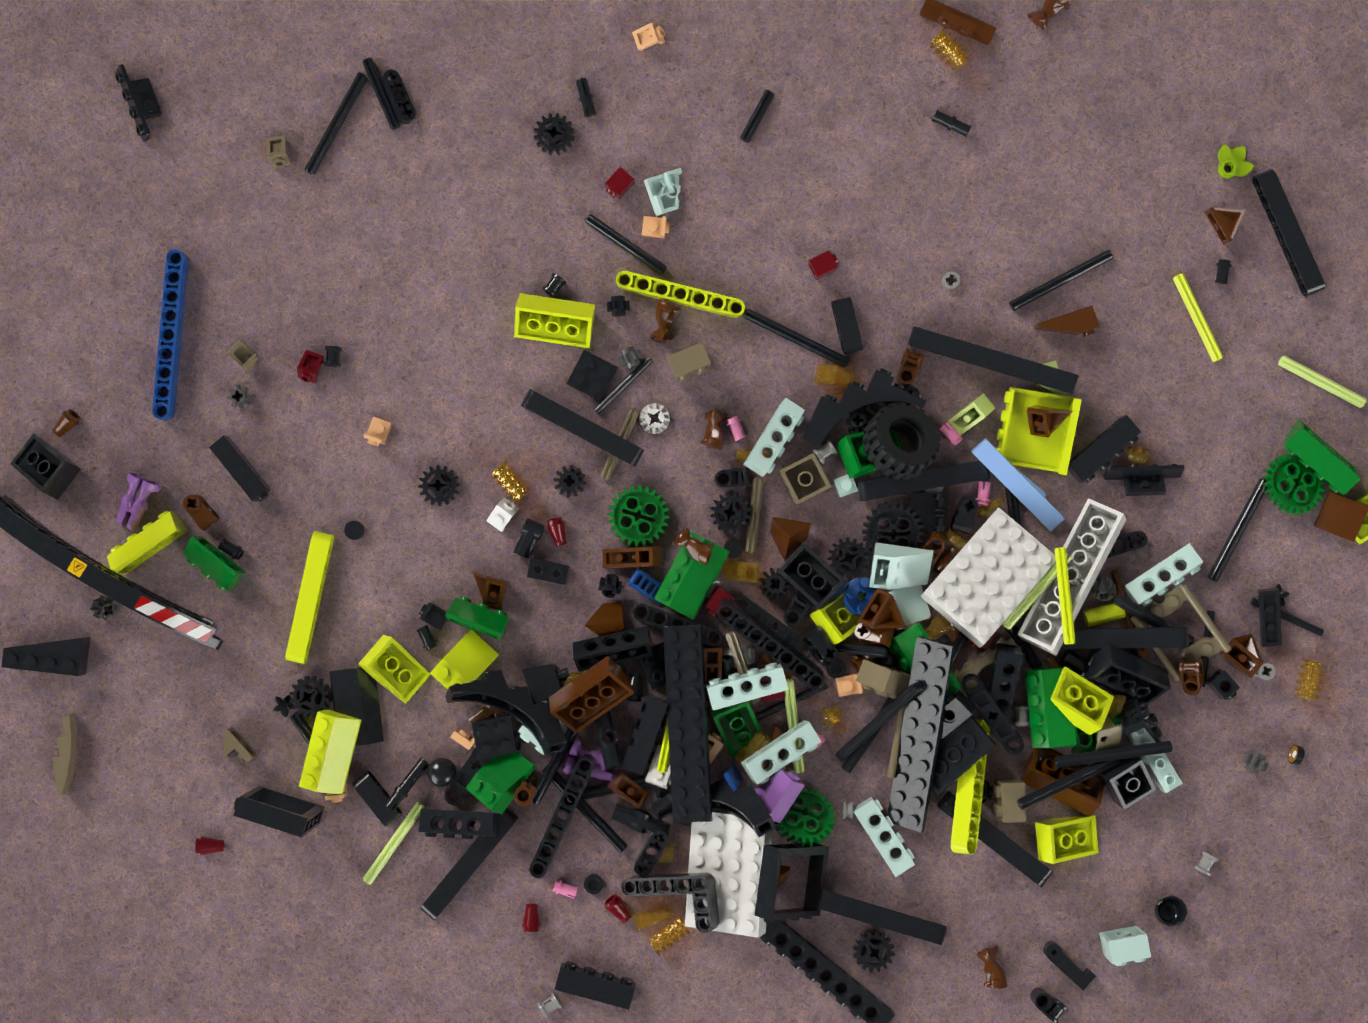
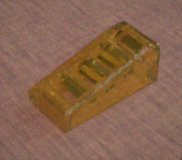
(647, 918)

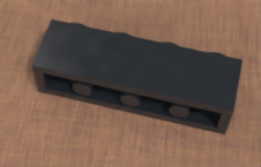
(1103, 448)
(595, 985)

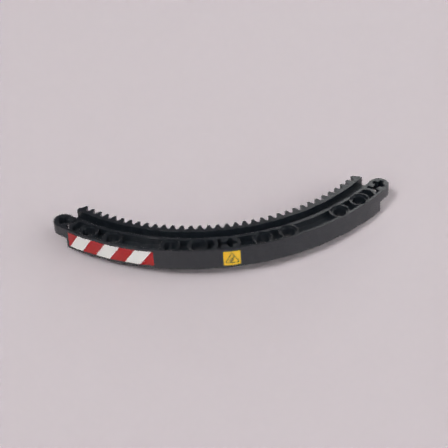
(102, 578)

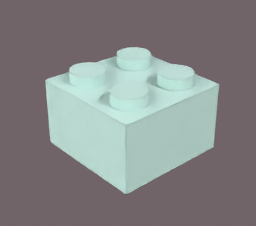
(1125, 945)

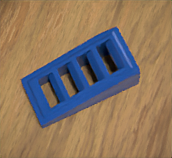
(635, 576)
(733, 777)

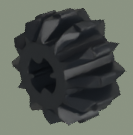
(565, 486)
(781, 583)

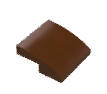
(1341, 516)

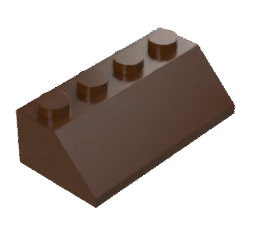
(590, 695)
(1041, 771)

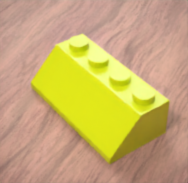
(554, 320)
(146, 543)
(330, 752)

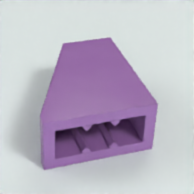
(780, 793)

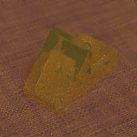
(833, 376)
(742, 571)

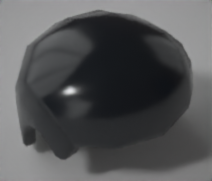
(441, 772)
(1170, 911)

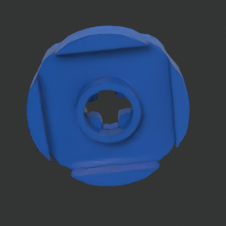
(851, 595)

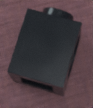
(1215, 681)

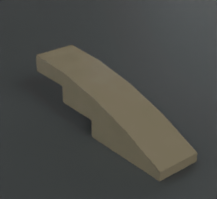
(65, 762)

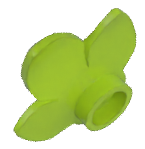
(1234, 160)

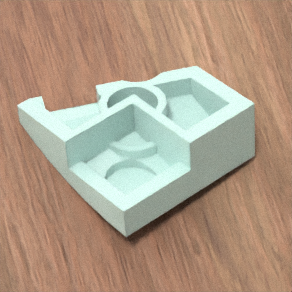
(664, 191)

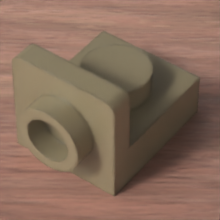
(277, 151)

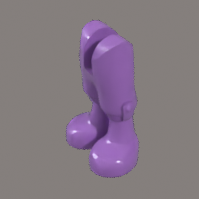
(140, 505)
(599, 770)

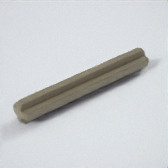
(624, 433)
(755, 504)
(739, 659)

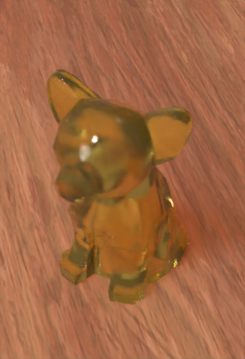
(938, 626)

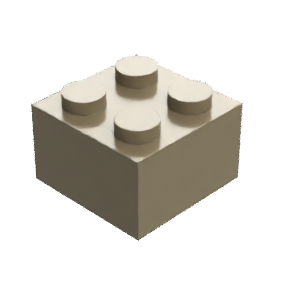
(689, 362)
(804, 479)
(882, 679)
(1006, 794)

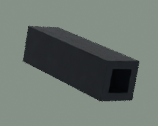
(240, 469)

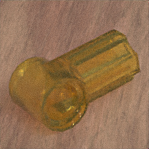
(758, 741)

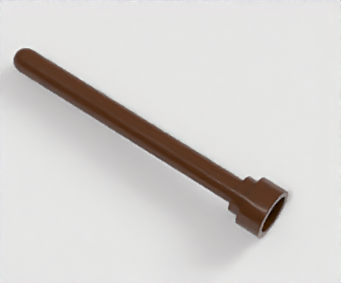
(1139, 652)

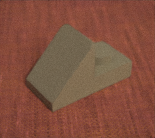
(233, 742)

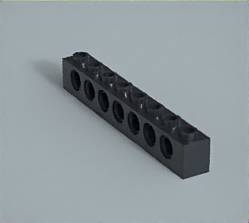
(882, 1012)

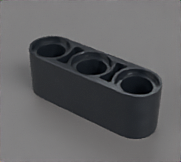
(847, 325)
(375, 798)

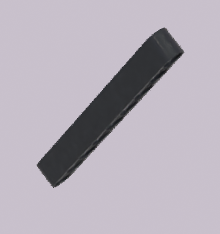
(993, 360)

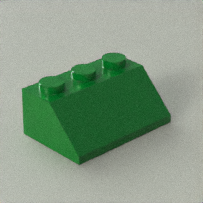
(213, 563)
(478, 618)

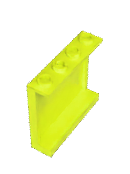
(1032, 450)

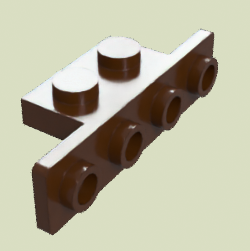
(958, 21)

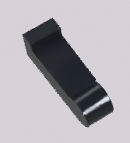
(1055, 955)

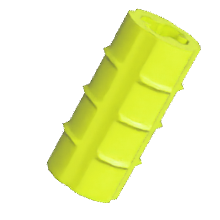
(1103, 614)

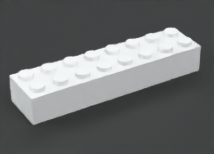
(1089, 548)

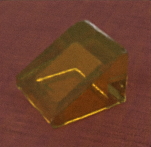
(1116, 705)
(668, 853)

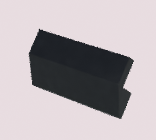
(357, 696)

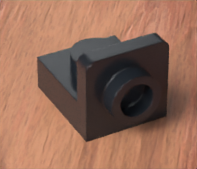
(433, 615)

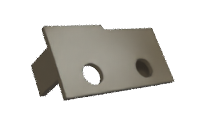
(1113, 735)

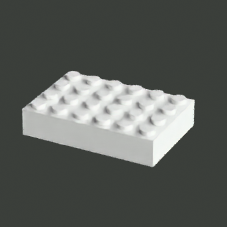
(989, 577)
(734, 857)

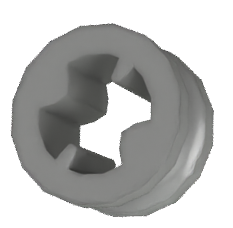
(955, 284)
(847, 810)

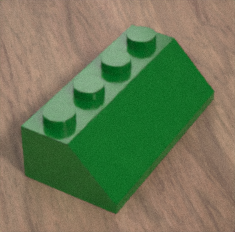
(1321, 457)
(690, 580)
(903, 648)
(1047, 723)

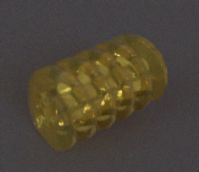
(949, 50)
(510, 482)
(1310, 679)
(668, 935)

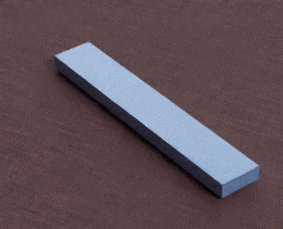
(1018, 484)

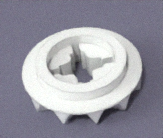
(655, 427)

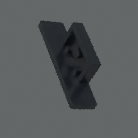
(140, 99)
(1144, 479)

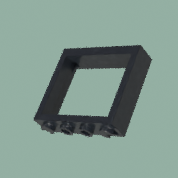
(278, 811)
(769, 881)

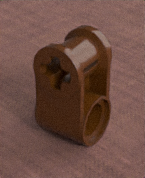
(910, 364)
(203, 514)
(937, 549)
(874, 637)
(1191, 675)

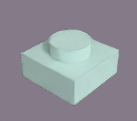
(845, 486)

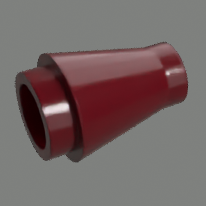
(557, 530)
(208, 845)
(616, 907)
(531, 918)

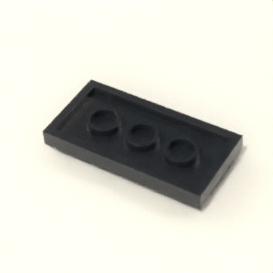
(959, 753)

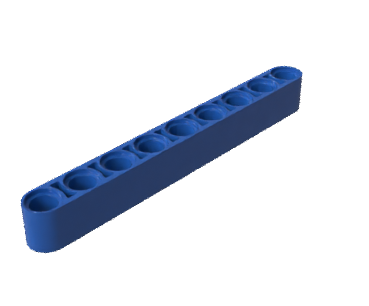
(165, 327)

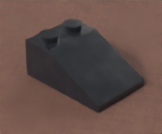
(45, 467)

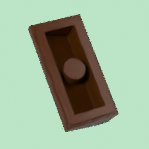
(628, 790)

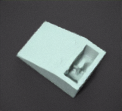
(899, 566)

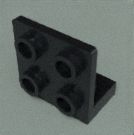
(1136, 716)

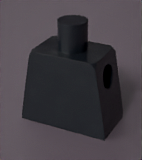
(544, 681)

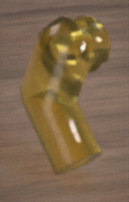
(988, 510)

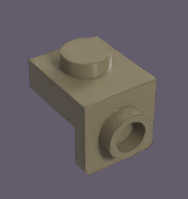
(243, 355)

